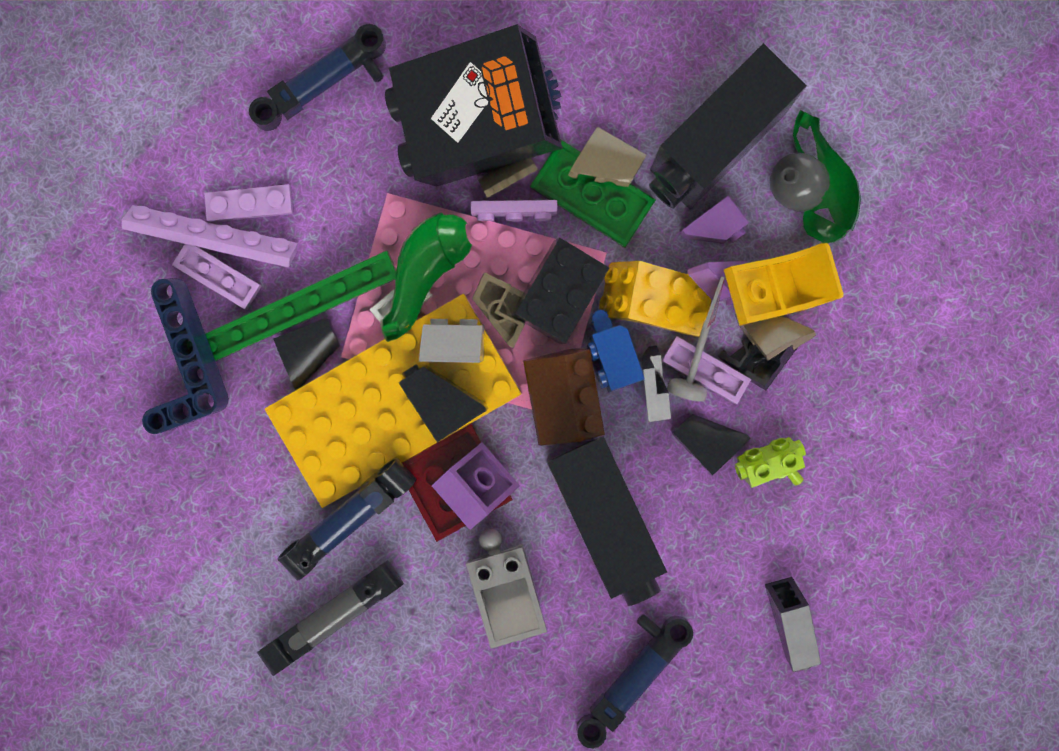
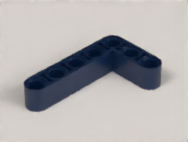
(187, 361)

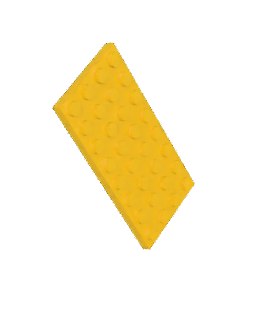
(361, 418)

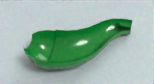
(843, 195)
(423, 259)

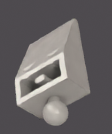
(506, 597)

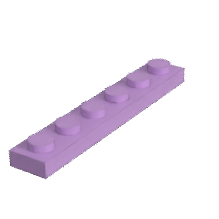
(209, 235)

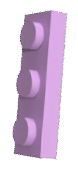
(248, 203)
(514, 210)
(217, 275)
(710, 372)

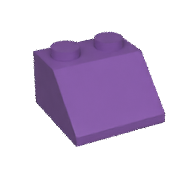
(475, 485)

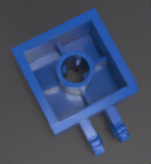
(614, 354)

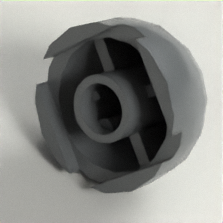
(799, 182)

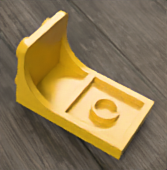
(783, 284)
(654, 297)

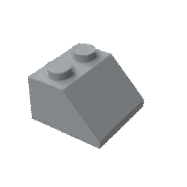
(452, 342)

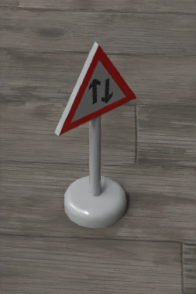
(687, 387)

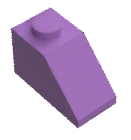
(718, 224)
(708, 277)

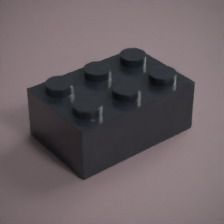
(560, 291)

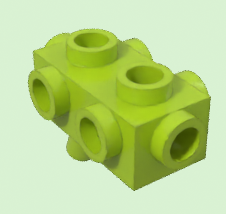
(771, 462)

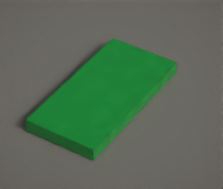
(603, 206)

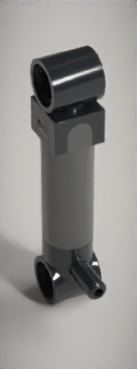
(330, 618)

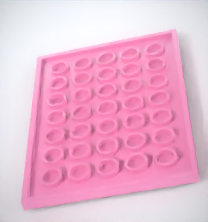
(495, 250)

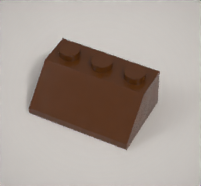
(564, 397)

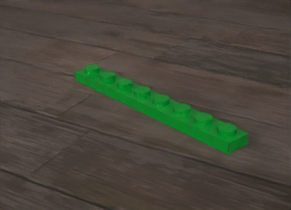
(300, 306)

